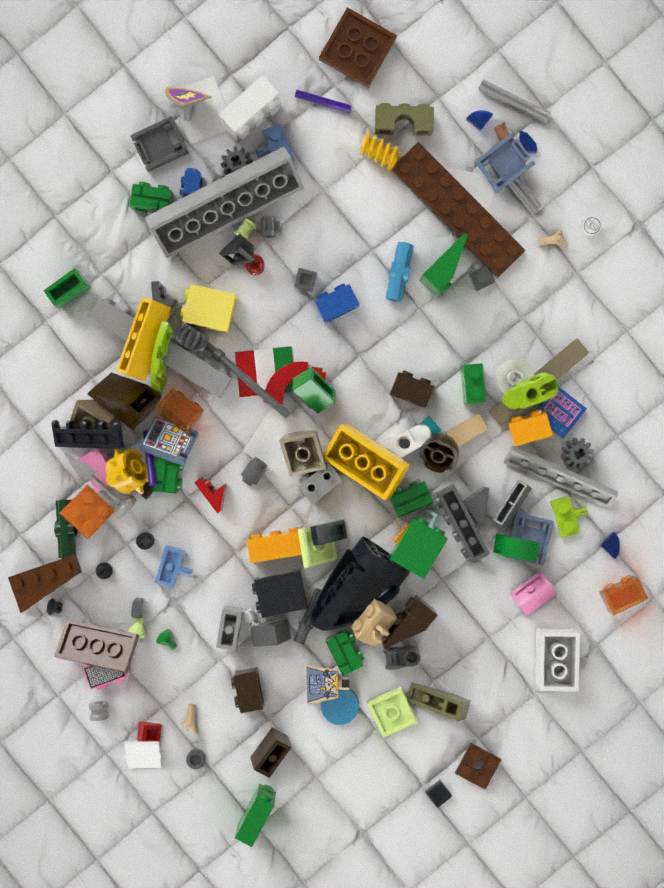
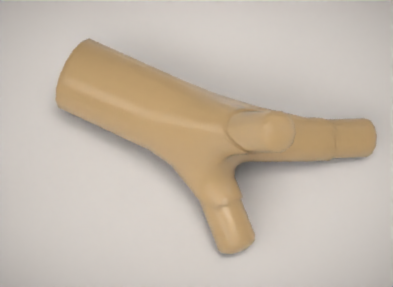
(554, 239)
(190, 719)

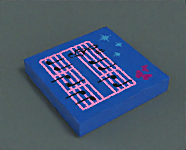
(562, 412)

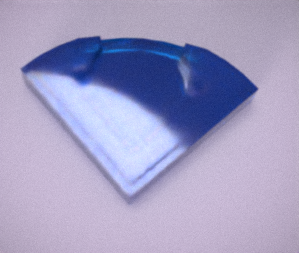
(479, 118)
(527, 142)
(611, 545)

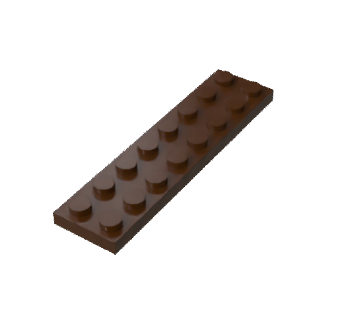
(457, 209)

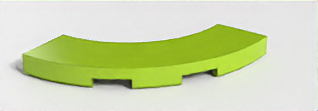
(158, 370)

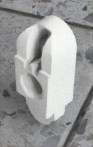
(416, 436)

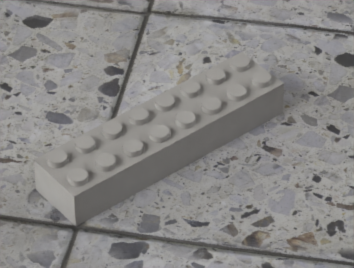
(224, 202)

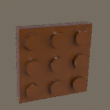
(357, 47)

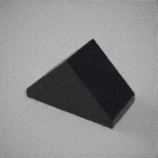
(238, 251)

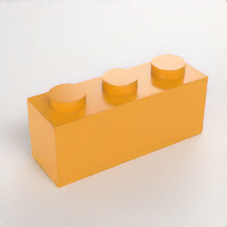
(274, 546)

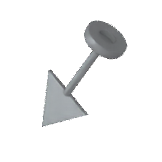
(85, 471)

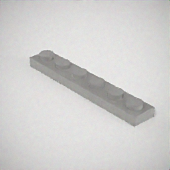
(560, 477)

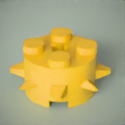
(127, 471)

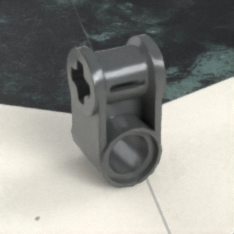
(400, 659)

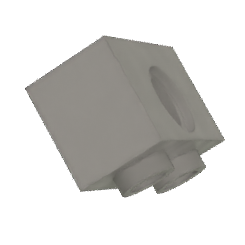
(229, 628)

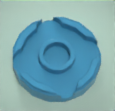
(342, 709)

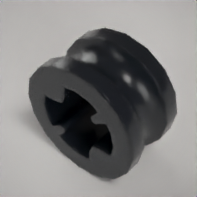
(149, 536)

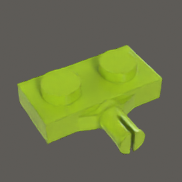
(567, 516)

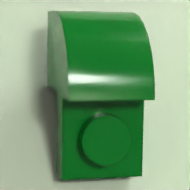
(516, 547)

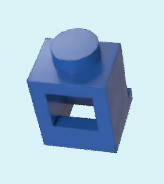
(191, 181)

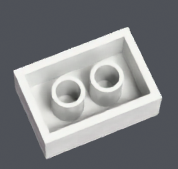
(250, 109)
(557, 659)

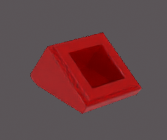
(149, 731)

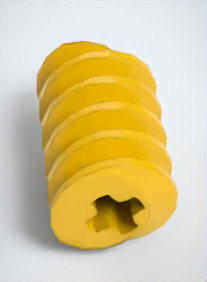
(380, 151)

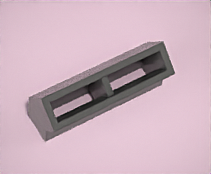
(515, 506)

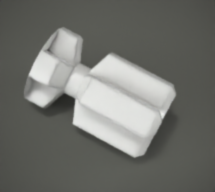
(249, 617)

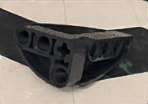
(354, 583)

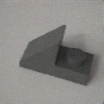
(159, 293)

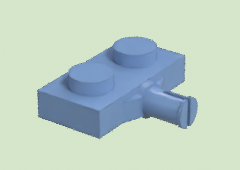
(274, 140)
(171, 567)

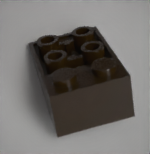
(126, 399)
(412, 621)

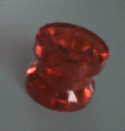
(257, 267)

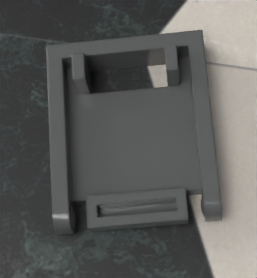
(156, 146)

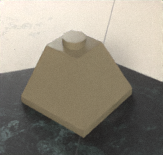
(93, 412)
(302, 452)

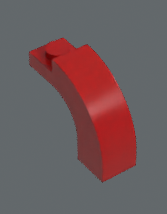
(284, 376)

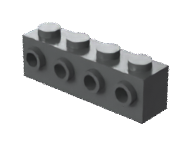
(462, 523)

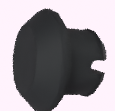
(104, 570)
(54, 607)

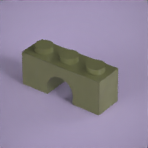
(419, 116)

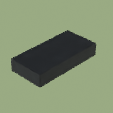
(328, 532)

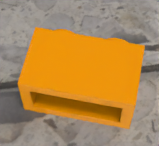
(530, 427)

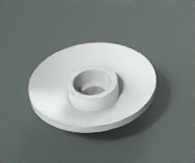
(514, 366)

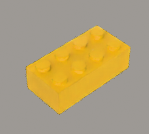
(366, 461)

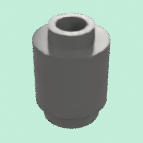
(254, 471)

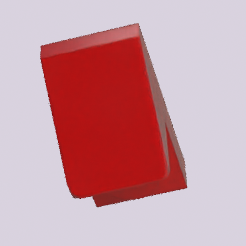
(214, 498)

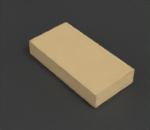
(468, 429)

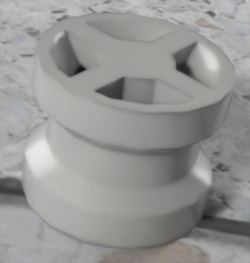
(98, 710)

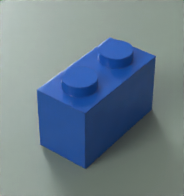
(336, 303)

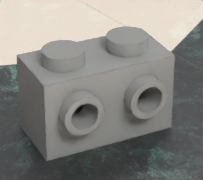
(321, 484)

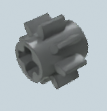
(268, 226)

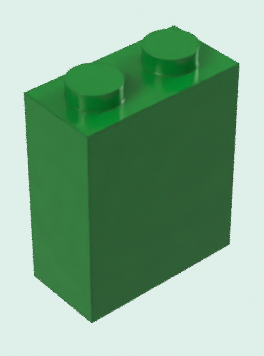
(418, 547)
(255, 815)

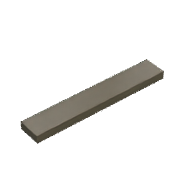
(556, 366)

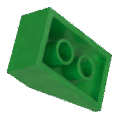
(440, 274)

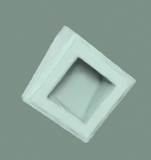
(433, 518)

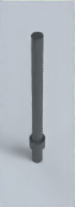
(220, 356)

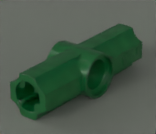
(64, 532)

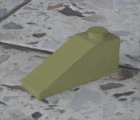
(439, 701)

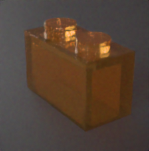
(180, 410)
(623, 594)

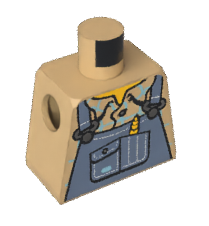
(324, 684)

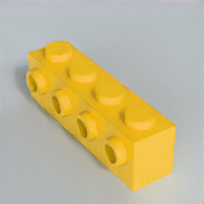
(141, 340)

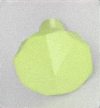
(138, 628)

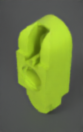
(517, 396)

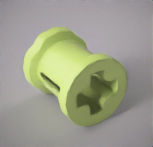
(245, 228)

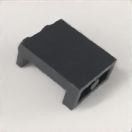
(280, 593)

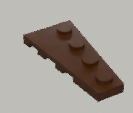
(41, 581)

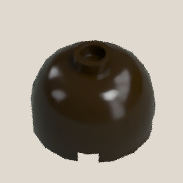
(439, 453)

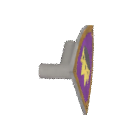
(185, 98)

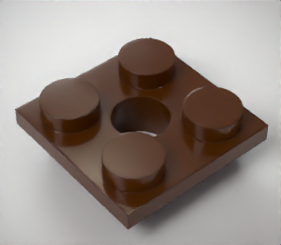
(482, 776)

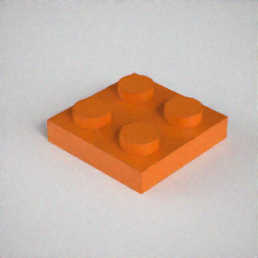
(87, 512)

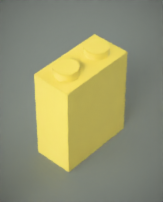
(209, 308)

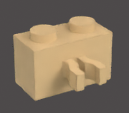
(374, 623)

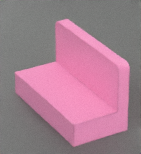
(533, 593)

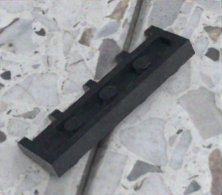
(88, 436)

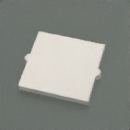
(143, 754)

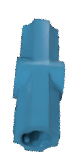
(399, 272)

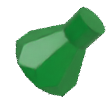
(165, 638)

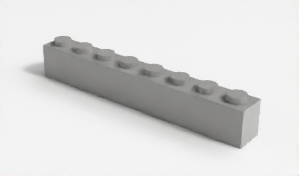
(177, 358)

